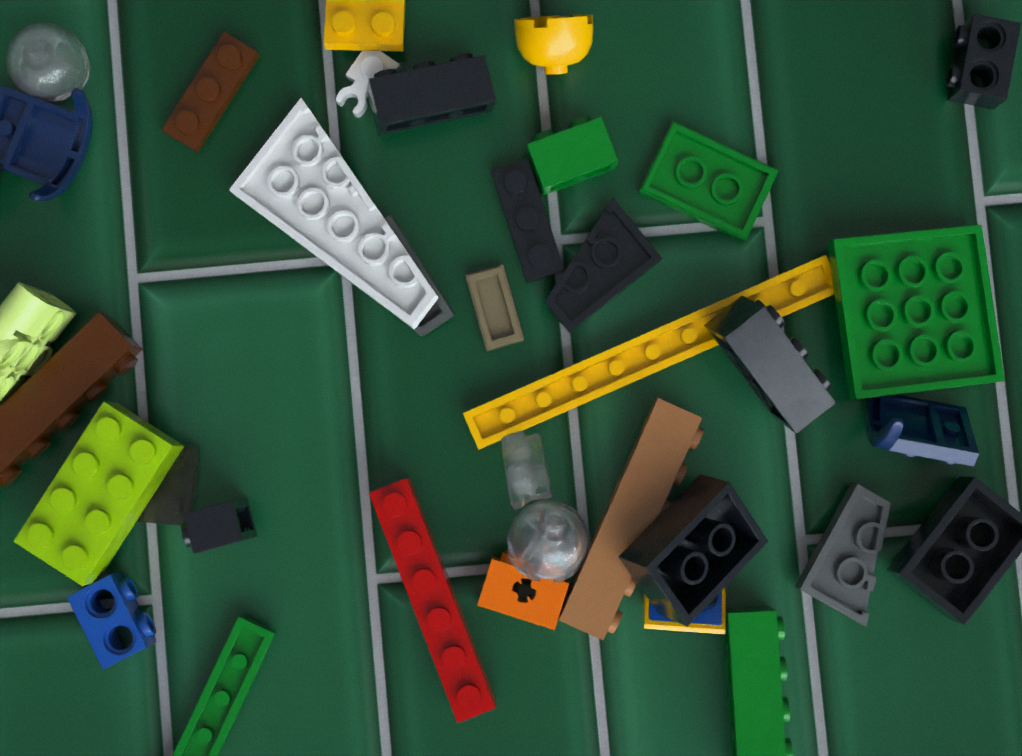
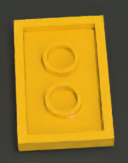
(364, 25)

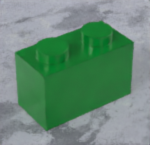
(571, 154)

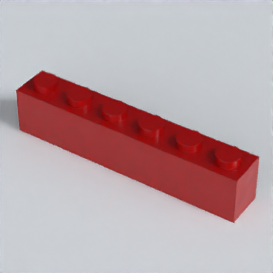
(433, 600)

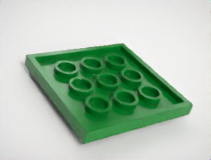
(915, 311)

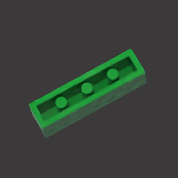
(755, 682)

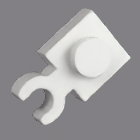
(361, 70)

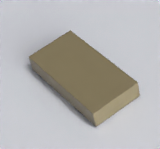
(494, 307)

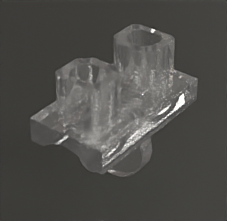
(525, 468)

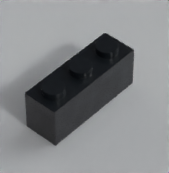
(430, 93)

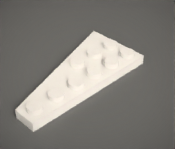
(319, 202)

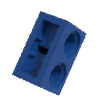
(102, 624)

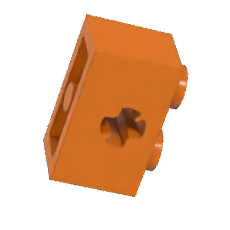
(500, 596)

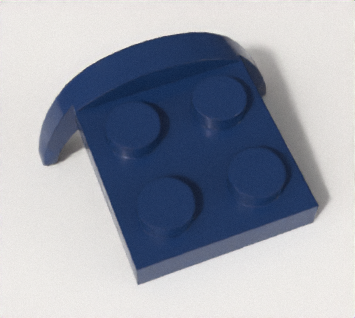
(44, 140)
(921, 429)

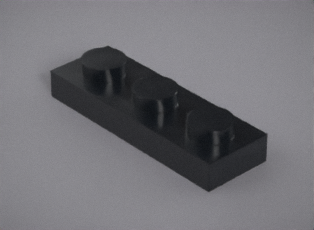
(527, 221)

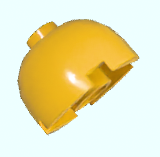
(554, 40)

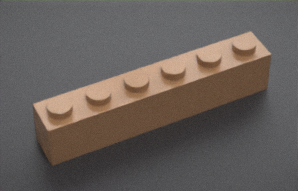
(634, 504)

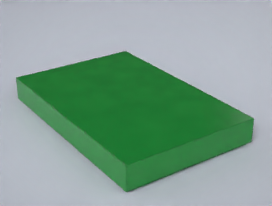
(708, 181)

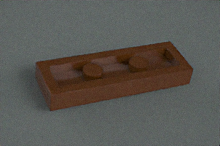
(210, 92)

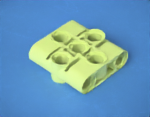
(27, 328)

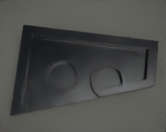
(604, 267)

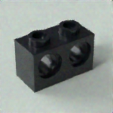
(990, 64)
(218, 525)

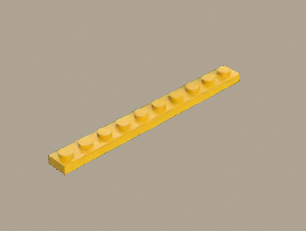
(638, 357)

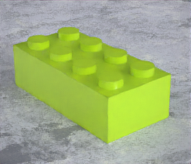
(99, 493)

